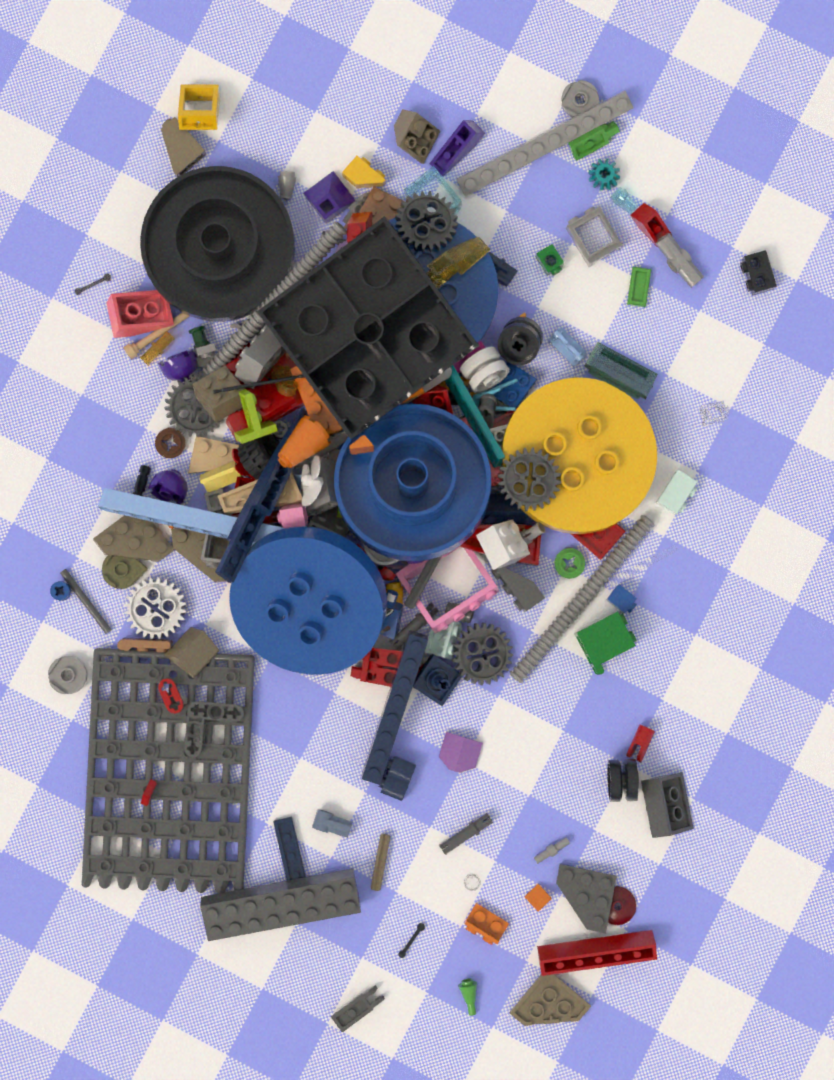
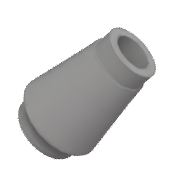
(286, 184)

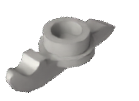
(355, 207)

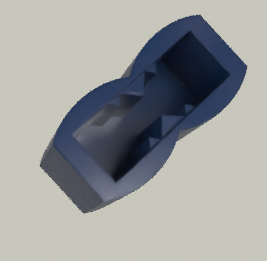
(398, 778)

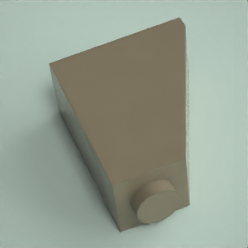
(181, 147)

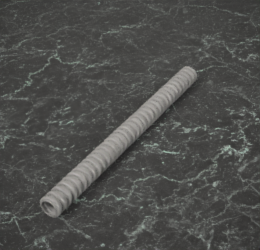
(255, 322)
(582, 598)

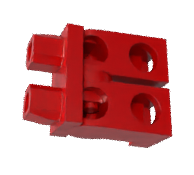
(372, 667)

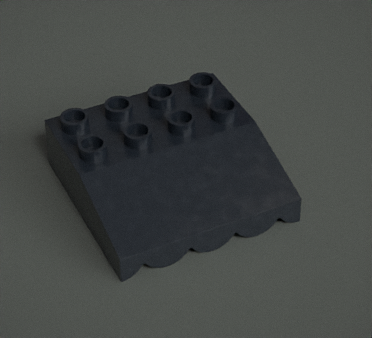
(368, 327)

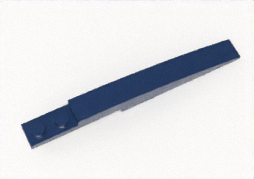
(258, 505)

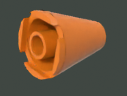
(304, 442)

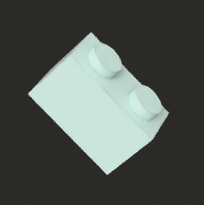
(676, 492)

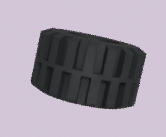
(257, 453)

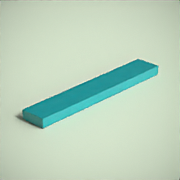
(475, 418)

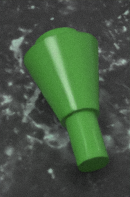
(468, 989)

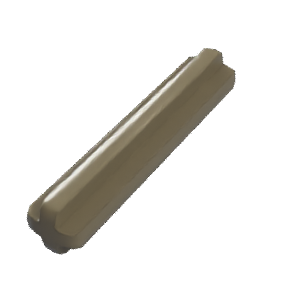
(380, 862)

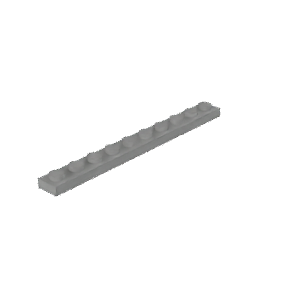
(544, 143)

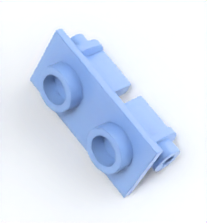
(567, 346)

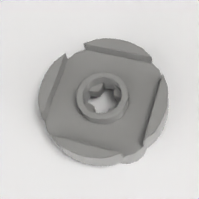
(576, 89)
(78, 674)

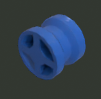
(63, 593)

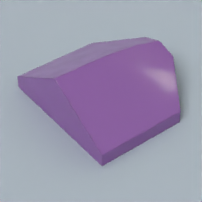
(459, 752)

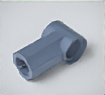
(327, 822)

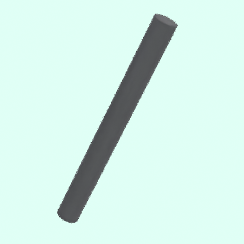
(86, 602)

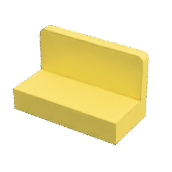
(219, 477)

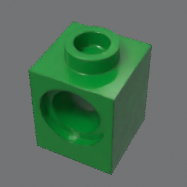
(547, 252)

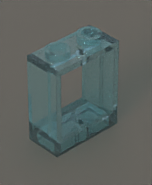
(426, 178)

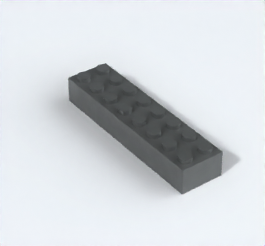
(280, 904)

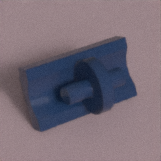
(504, 271)

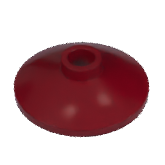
(627, 909)

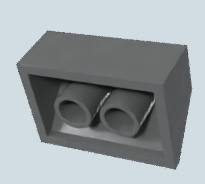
(667, 805)

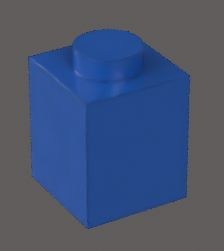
(622, 599)

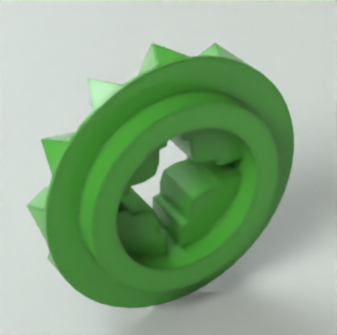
(560, 564)

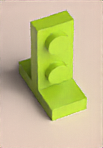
(255, 427)

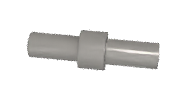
(552, 850)

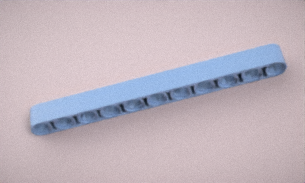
(173, 514)

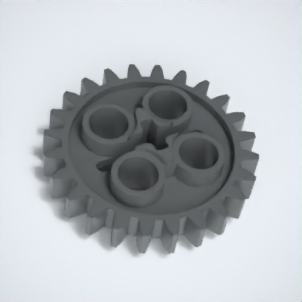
(433, 236)
(178, 403)
(512, 477)
(479, 636)

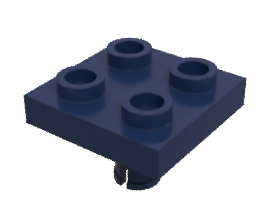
(436, 679)

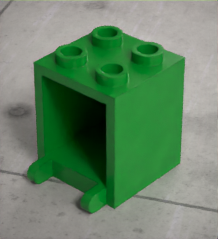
(605, 640)

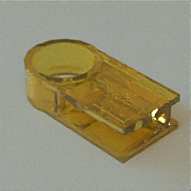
(284, 371)

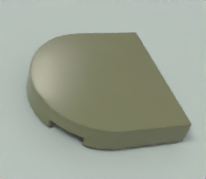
(122, 571)

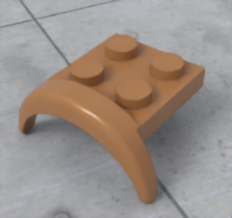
(380, 205)

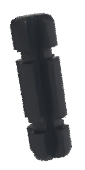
(142, 479)

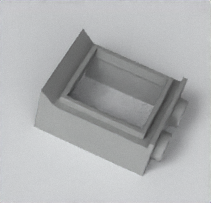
(593, 235)

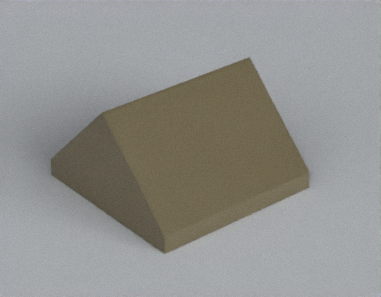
(192, 651)

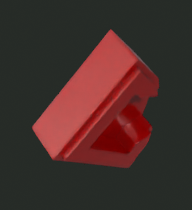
(146, 797)

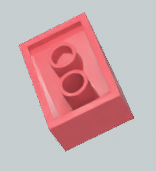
(138, 313)

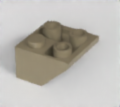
(415, 134)

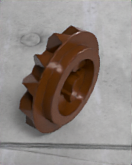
(162, 448)

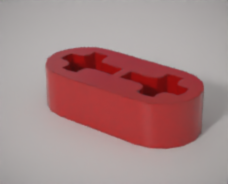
(175, 694)

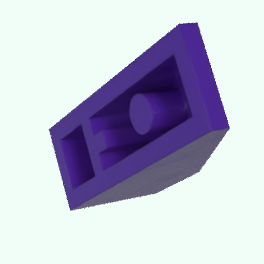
(457, 146)

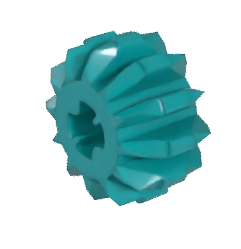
(611, 174)

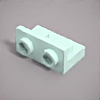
(442, 642)

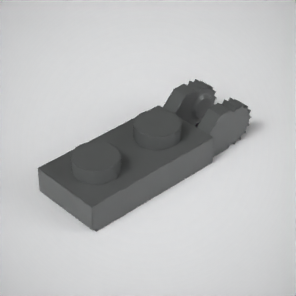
(355, 1010)

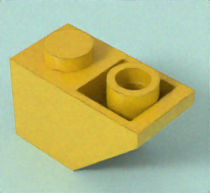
(362, 175)

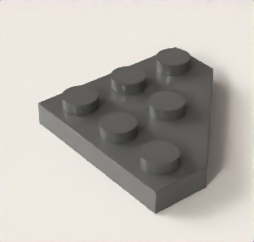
(588, 894)

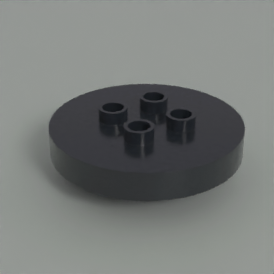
(217, 243)

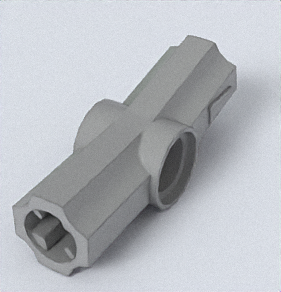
(679, 260)

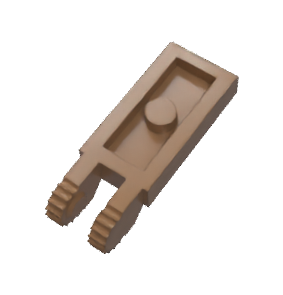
(141, 644)

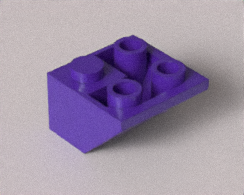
(329, 197)

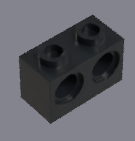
(764, 272)

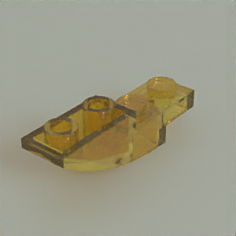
(456, 260)

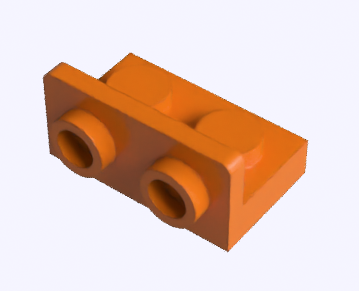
(486, 924)

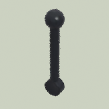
(420, 927)

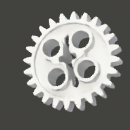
(145, 622)

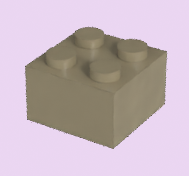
(221, 403)

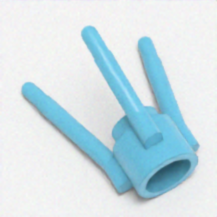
(476, 397)

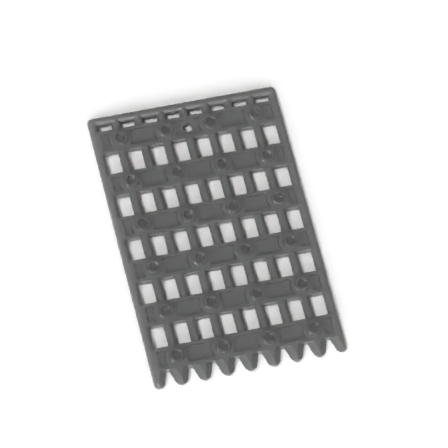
(165, 868)

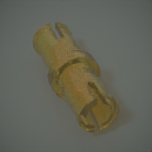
(157, 348)

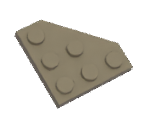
(134, 540)
(190, 546)
(549, 1002)

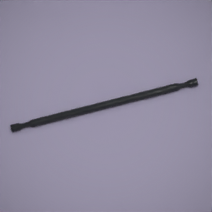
(258, 383)

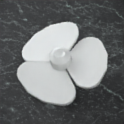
(311, 483)

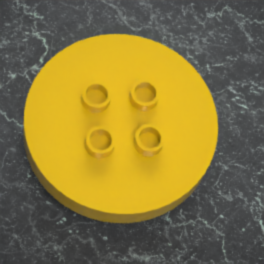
(600, 449)

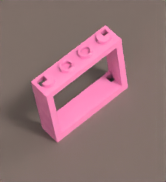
(457, 612)

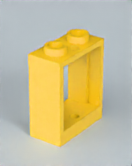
(198, 92)

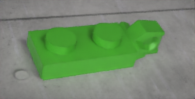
(593, 140)

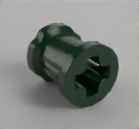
(199, 336)

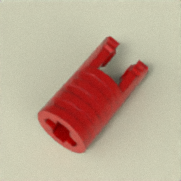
(643, 738)

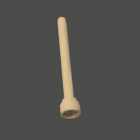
(133, 349)

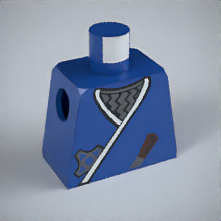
(393, 615)

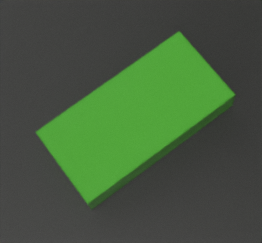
(639, 287)

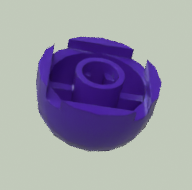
(179, 366)
(169, 486)

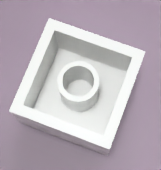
(503, 544)

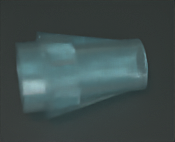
(623, 200)

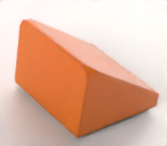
(361, 445)
(538, 897)

